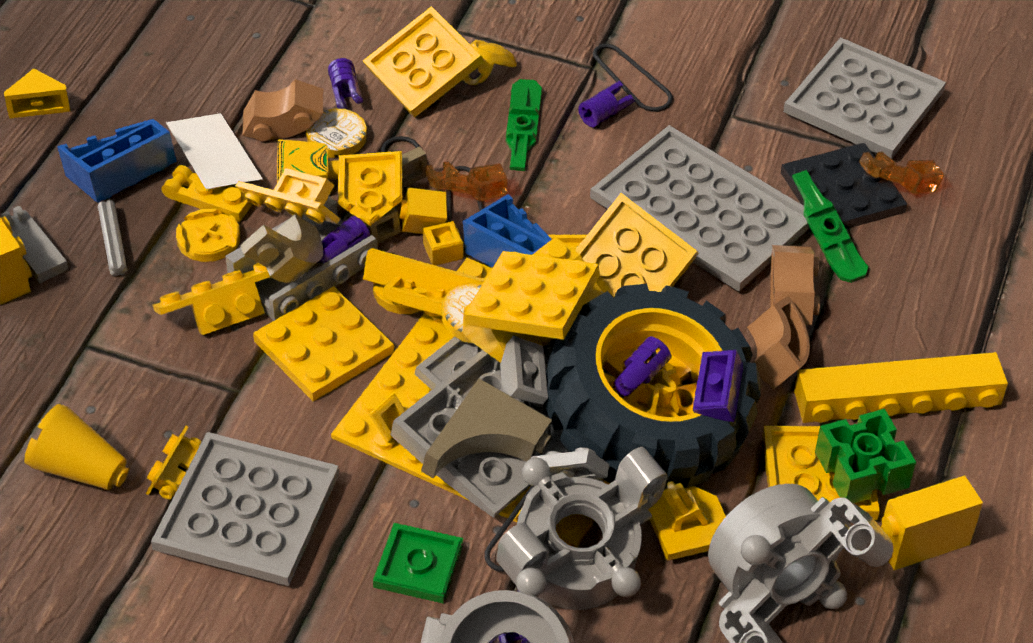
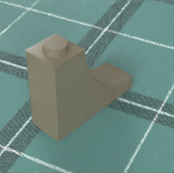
(488, 423)

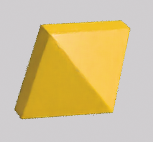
(385, 414)

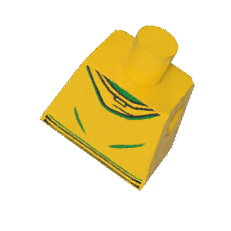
(306, 158)

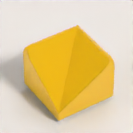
(443, 243)

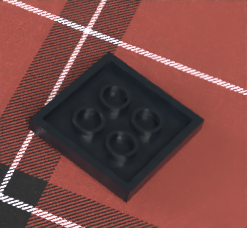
(845, 183)

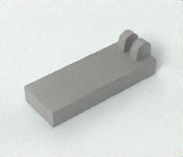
(41, 254)

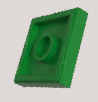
(418, 563)

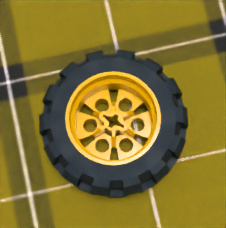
(599, 419)

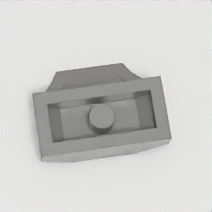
(524, 371)

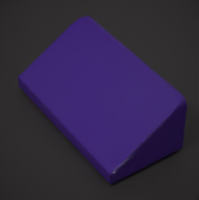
(718, 385)

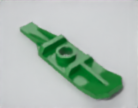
(523, 109)
(836, 242)

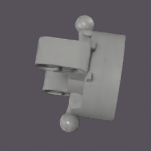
(785, 551)
(583, 575)
(502, 612)

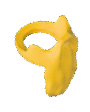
(491, 54)

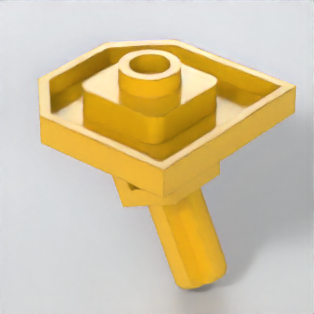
(685, 520)

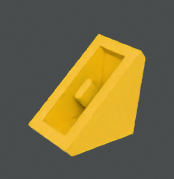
(36, 95)

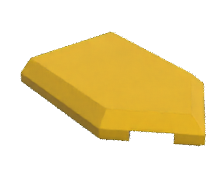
(370, 184)

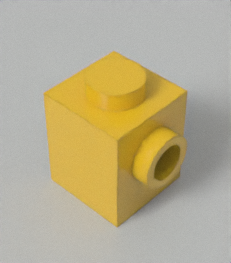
(422, 209)

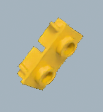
(167, 475)

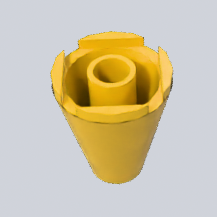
(75, 451)

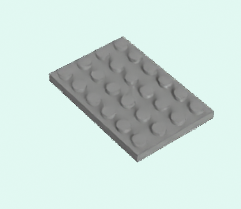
(707, 204)

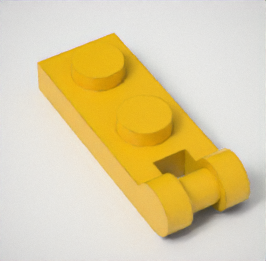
(224, 198)

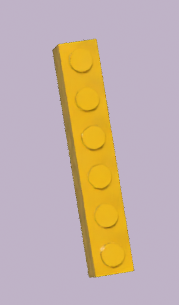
(900, 387)

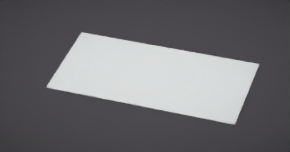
(213, 151)

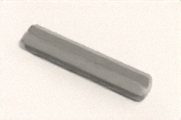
(112, 238)

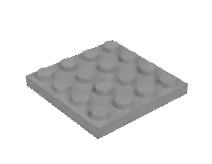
(865, 97)
(246, 508)

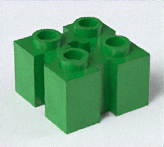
(865, 456)

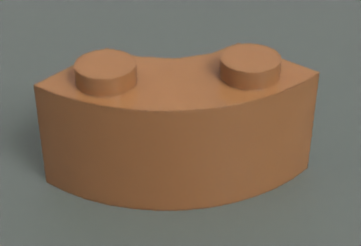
(282, 112)
(793, 277)
(780, 342)

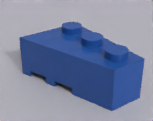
(119, 160)
(501, 229)

